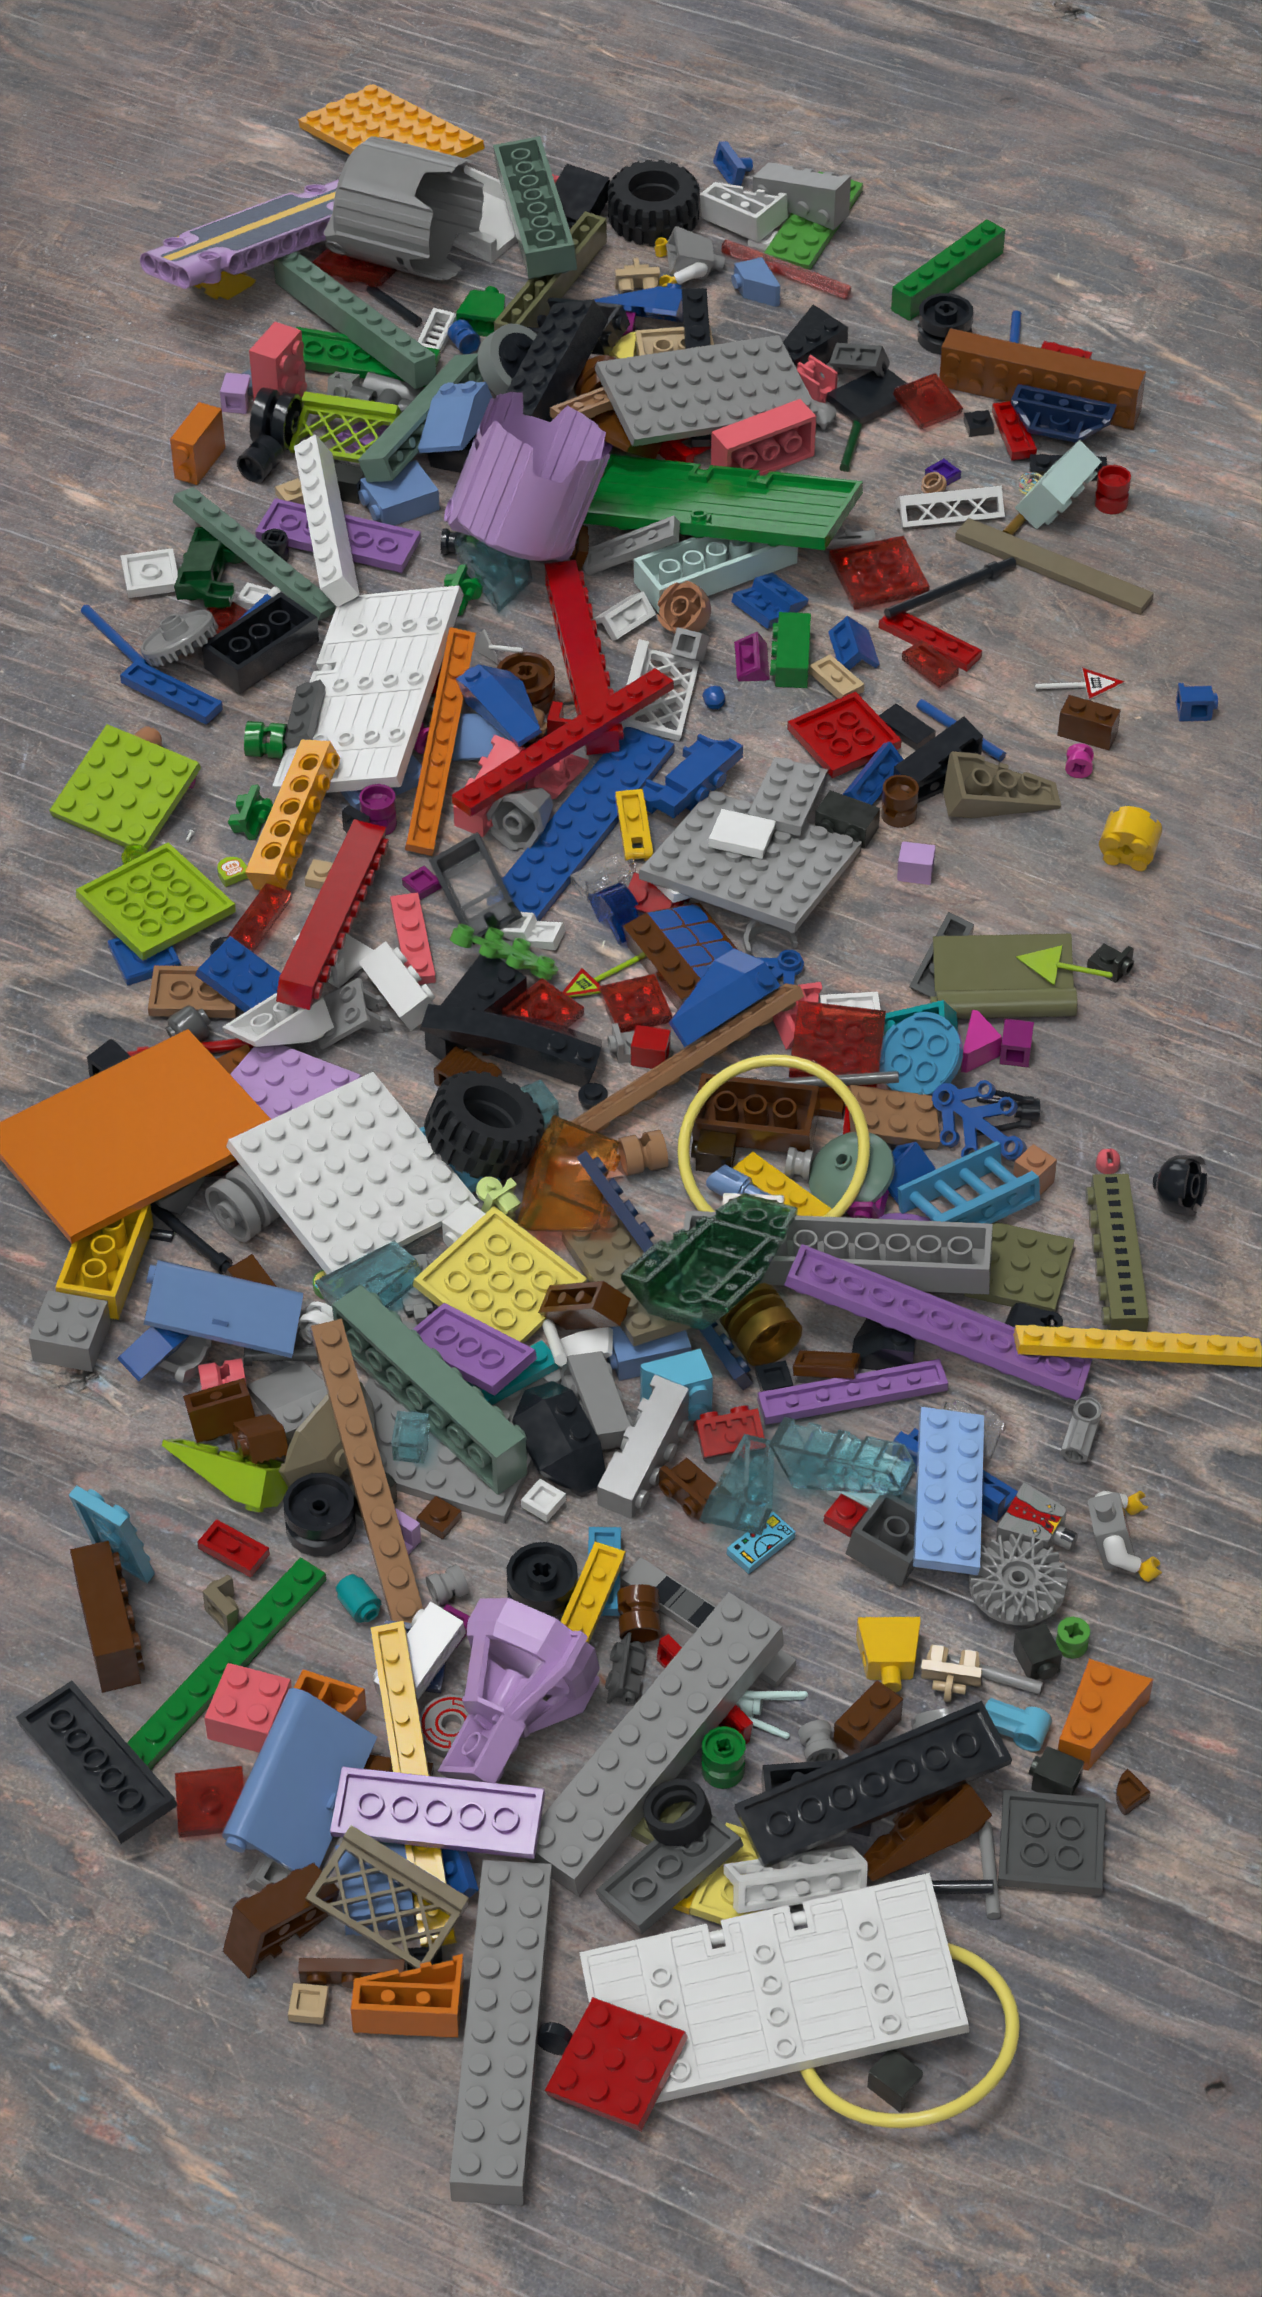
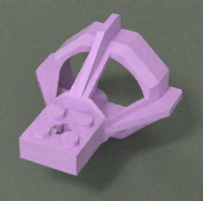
(512, 1666)

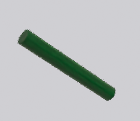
(851, 446)

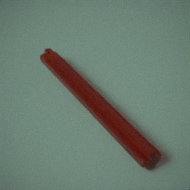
(788, 269)

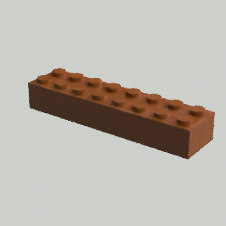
(996, 366)

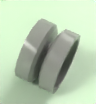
(239, 1205)

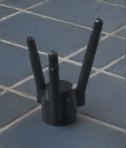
(1027, 1110)

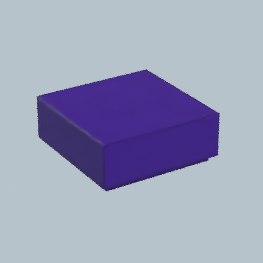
(946, 469)

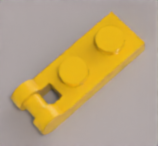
(633, 824)

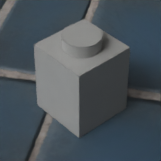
(690, 644)

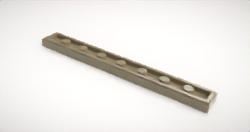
(1054, 566)

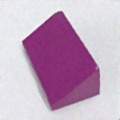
(752, 658)

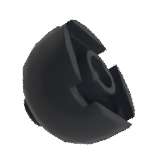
(1181, 1184)

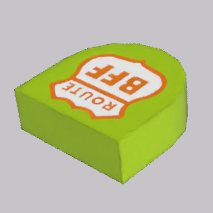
(231, 870)

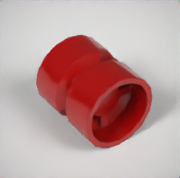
(1112, 489)

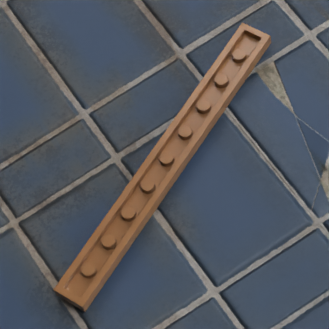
(690, 1058)
(366, 1471)

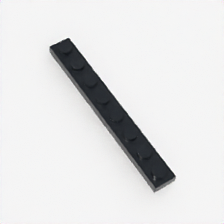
(696, 333)

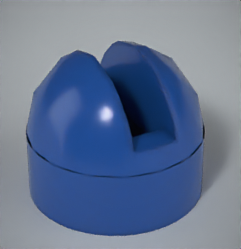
(714, 697)

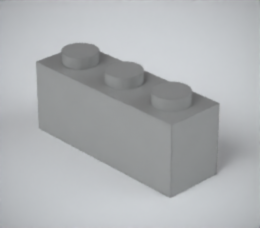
(600, 1399)

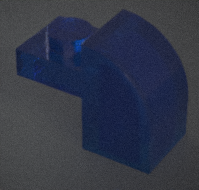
(617, 906)

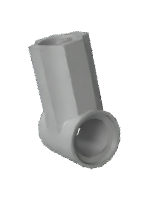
(1081, 1430)

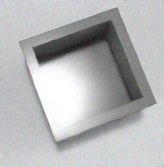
(70, 1331)

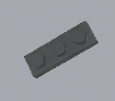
(304, 713)

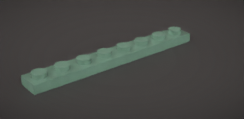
(254, 552)

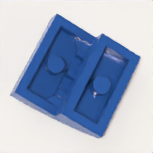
(768, 598)

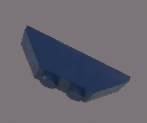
(1060, 414)

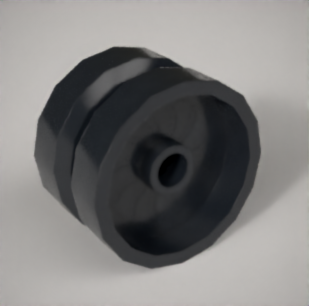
(938, 315)
(275, 415)
(319, 1514)
(542, 1577)

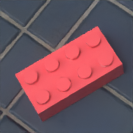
(767, 439)

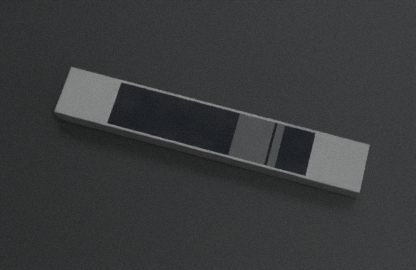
(692, 1610)

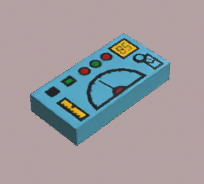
(754, 1549)

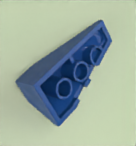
(653, 303)
(501, 701)

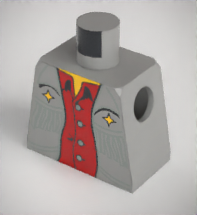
(1036, 1517)

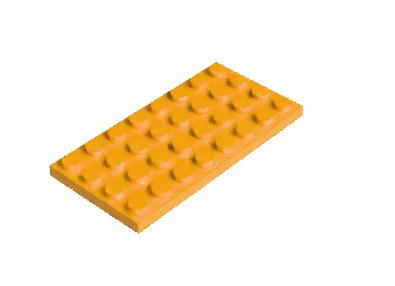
(386, 116)

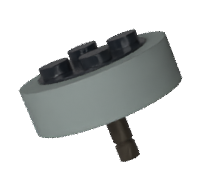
(502, 355)

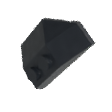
(560, 1437)

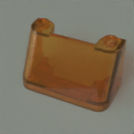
(558, 1188)

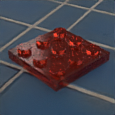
(878, 572)
(838, 1038)

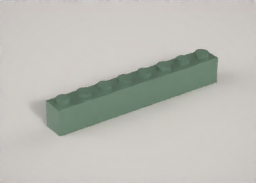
(401, 439)

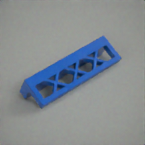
(995, 1493)

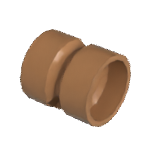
(643, 1152)

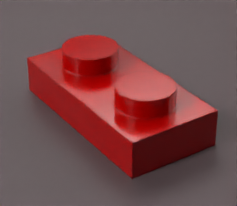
(233, 1548)

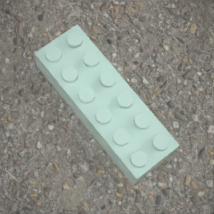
(708, 563)

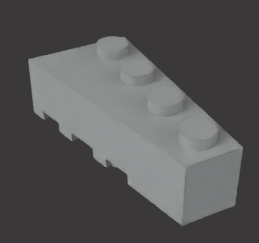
(809, 194)
(645, 1448)

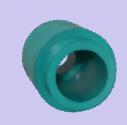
(358, 1598)

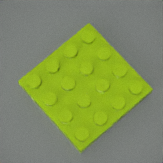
(125, 788)
(155, 901)

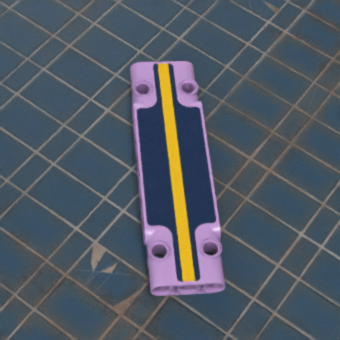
(243, 238)

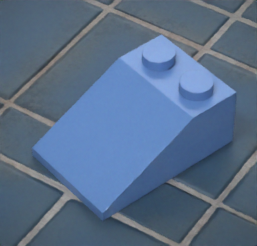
(454, 416)

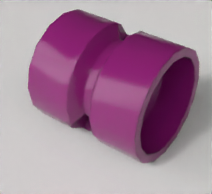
(380, 805)

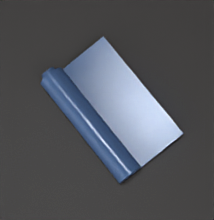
(223, 1308)
(296, 1781)

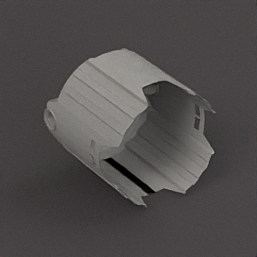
(403, 207)

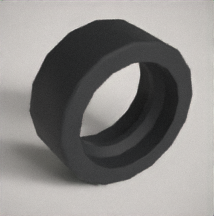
(683, 1831)

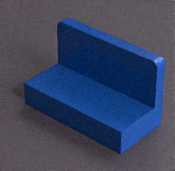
(852, 643)
(909, 1165)

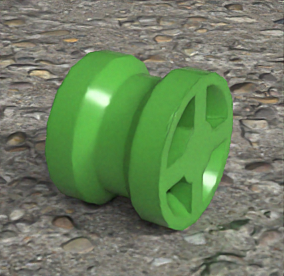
(1073, 1646)

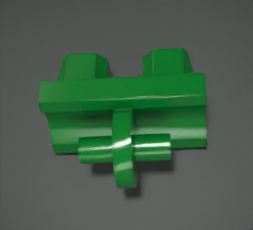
(470, 587)
(252, 813)

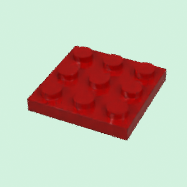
(842, 734)
(616, 2064)

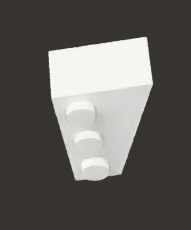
(743, 211)

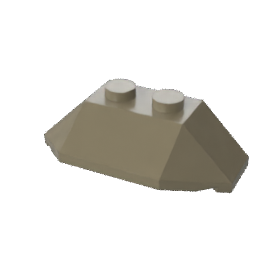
(317, 1444)

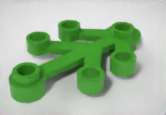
(517, 955)

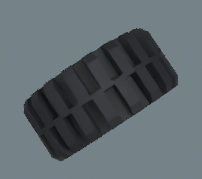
(652, 200)
(484, 1125)

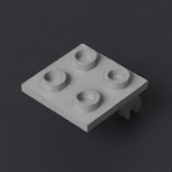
(350, 1013)

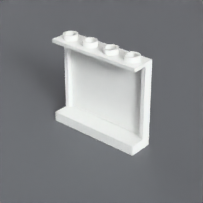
(495, 229)

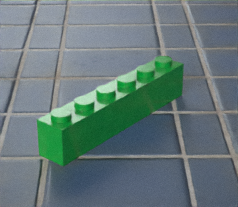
(948, 268)

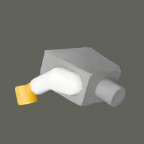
(688, 256)
(1113, 1532)

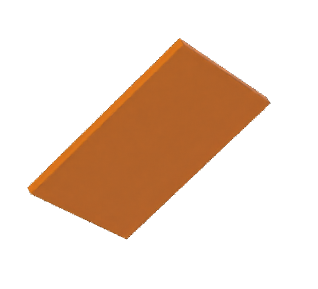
(128, 1135)

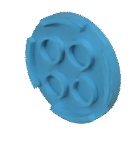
(924, 1052)

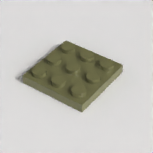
(1027, 1267)

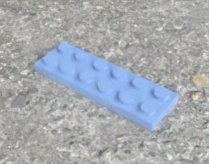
(949, 1491)

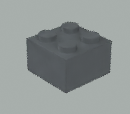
(886, 1538)

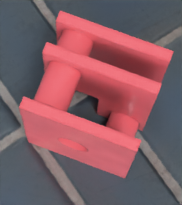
(815, 384)

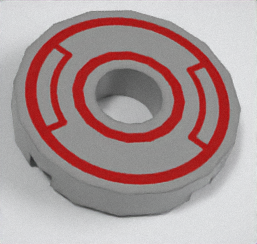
(435, 1715)

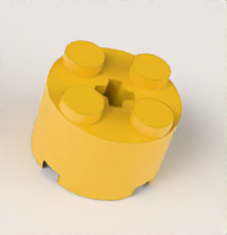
(1130, 838)

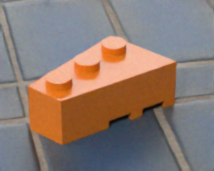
(1101, 1709)
(410, 2001)

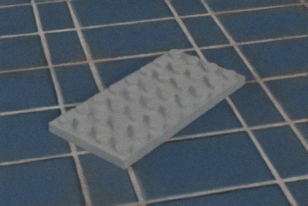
(700, 388)

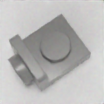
(341, 383)
(620, 1044)

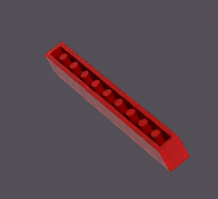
(580, 646)
(332, 915)

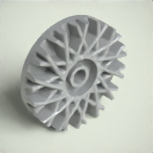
(178, 636)
(1019, 1581)

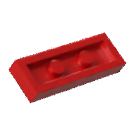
(1014, 434)

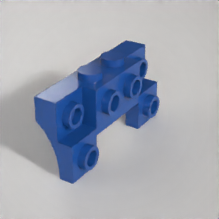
(694, 777)

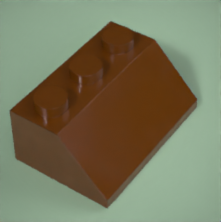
(615, 435)

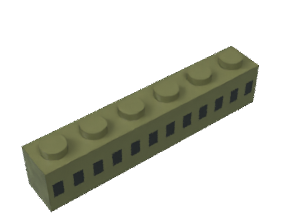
(1118, 1253)

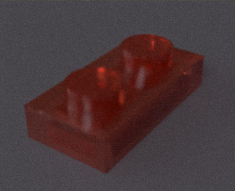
(930, 663)

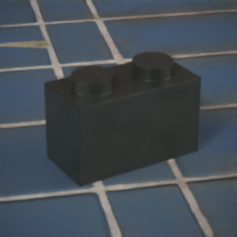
(848, 817)

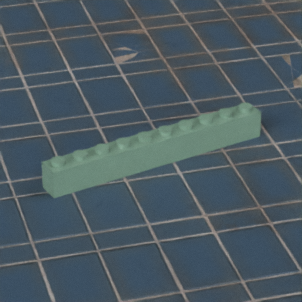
(355, 319)

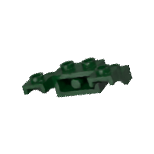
(203, 569)

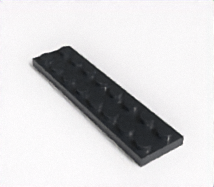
(872, 1784)

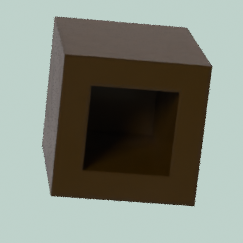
(714, 1150)

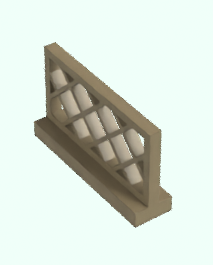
(400, 1871)

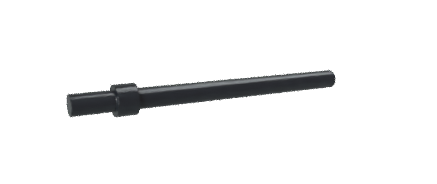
(989, 571)
(219, 1261)

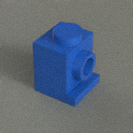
(1195, 703)

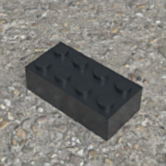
(260, 642)

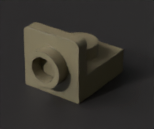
(219, 1603)

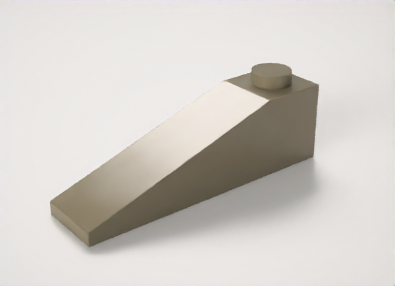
(986, 789)

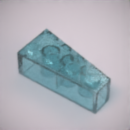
(840, 1460)

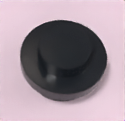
(592, 1094)

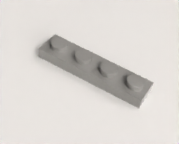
(632, 545)

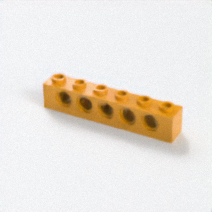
(293, 814)

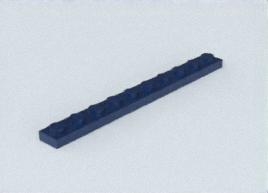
(642, 1234)

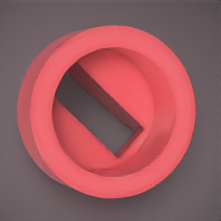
(1102, 1163)

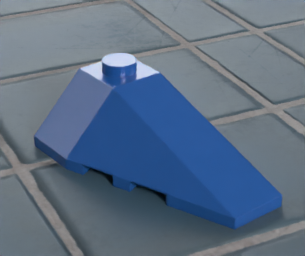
(723, 992)

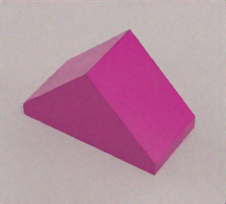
(981, 1043)

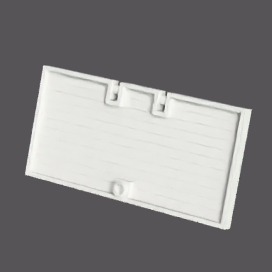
(378, 682)
(785, 1999)

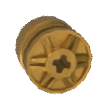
(762, 1326)

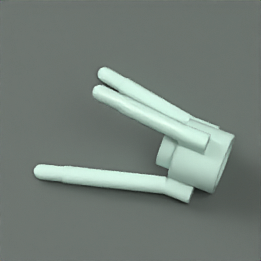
(752, 1703)

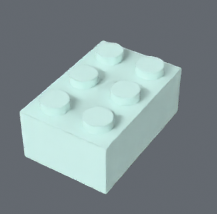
(1057, 486)

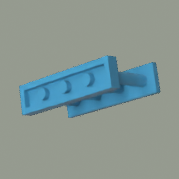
(987, 1207)

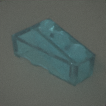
(497, 572)
(384, 1271)
(744, 1489)

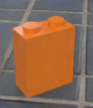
(197, 443)

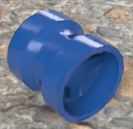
(464, 337)

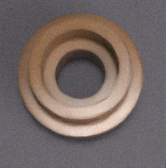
(933, 483)

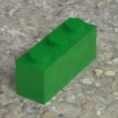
(791, 650)

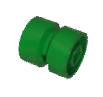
(256, 739)
(723, 1757)

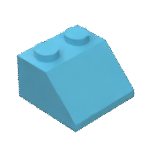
(684, 1369)

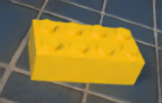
(107, 1261)

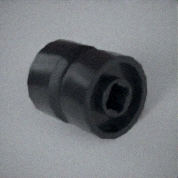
(260, 458)

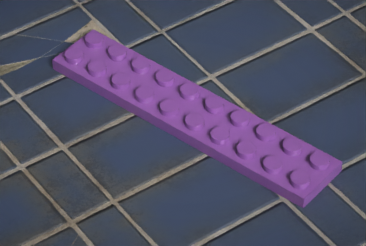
(931, 1320)

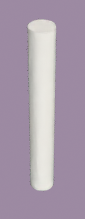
(554, 1342)

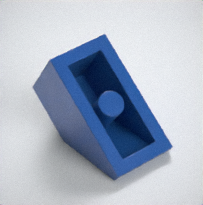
(151, 1350)

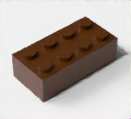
(761, 1113)
(108, 1616)

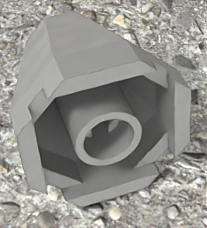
(520, 817)

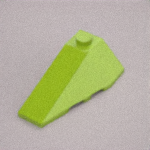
(237, 1477)

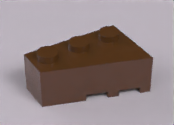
(273, 1917)

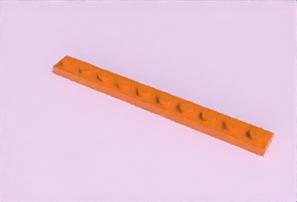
(440, 743)

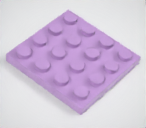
(287, 1078)

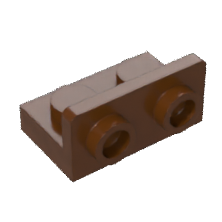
(687, 1486)

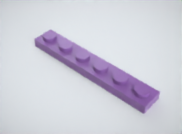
(845, 1393)

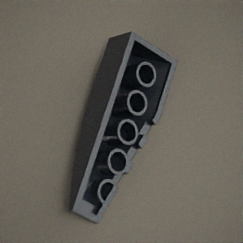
(519, 1040)

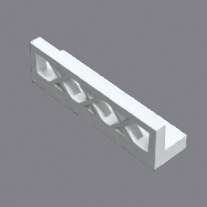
(946, 499)
(796, 1879)

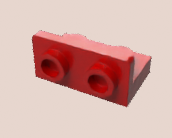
(723, 1433)

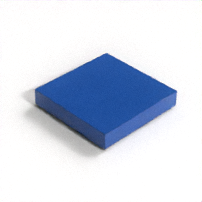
(133, 968)

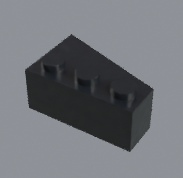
(930, 762)

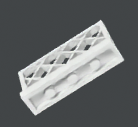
(640, 665)

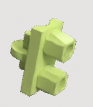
(492, 1193)

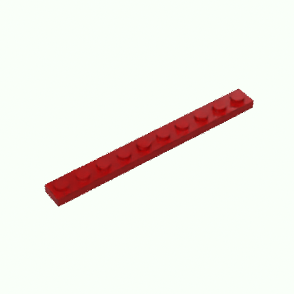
(562, 742)

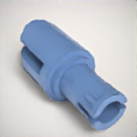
(731, 1181)

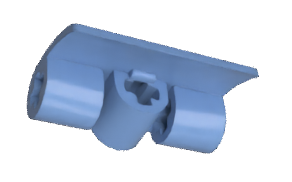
(473, 738)

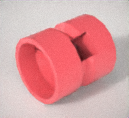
(214, 1375)

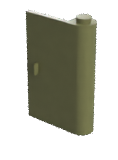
(988, 977)

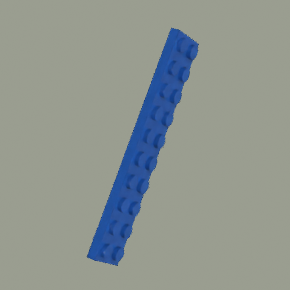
(583, 821)

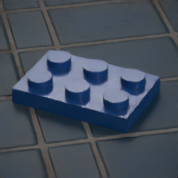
(239, 975)

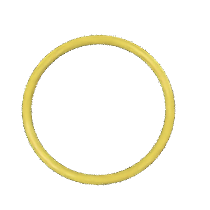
(767, 1061)
(964, 2102)

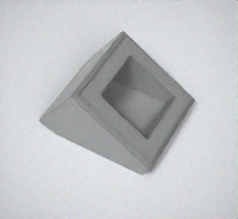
(266, 1872)

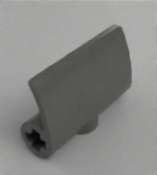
(385, 390)

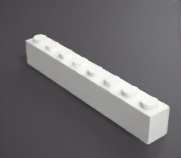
(326, 521)

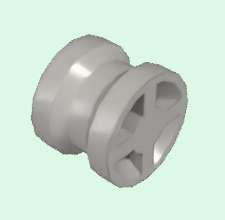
(798, 1163)

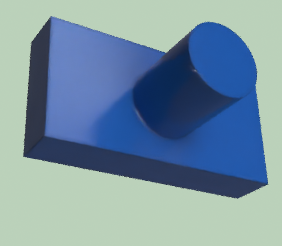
(730, 164)

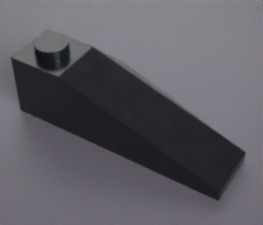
(883, 1346)

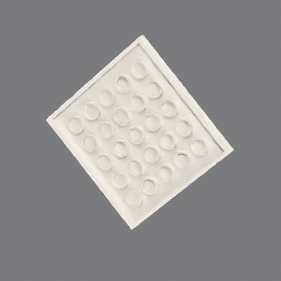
(350, 1173)

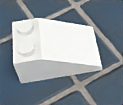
(280, 1023)

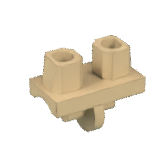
(636, 277)
(948, 1676)

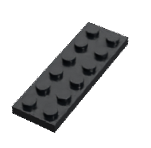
(96, 1762)

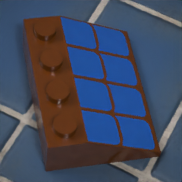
(677, 946)

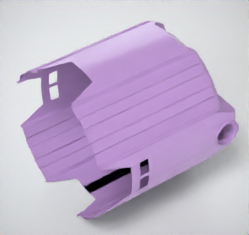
(528, 480)

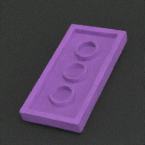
(474, 1348)

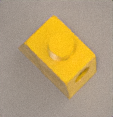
(888, 1648)

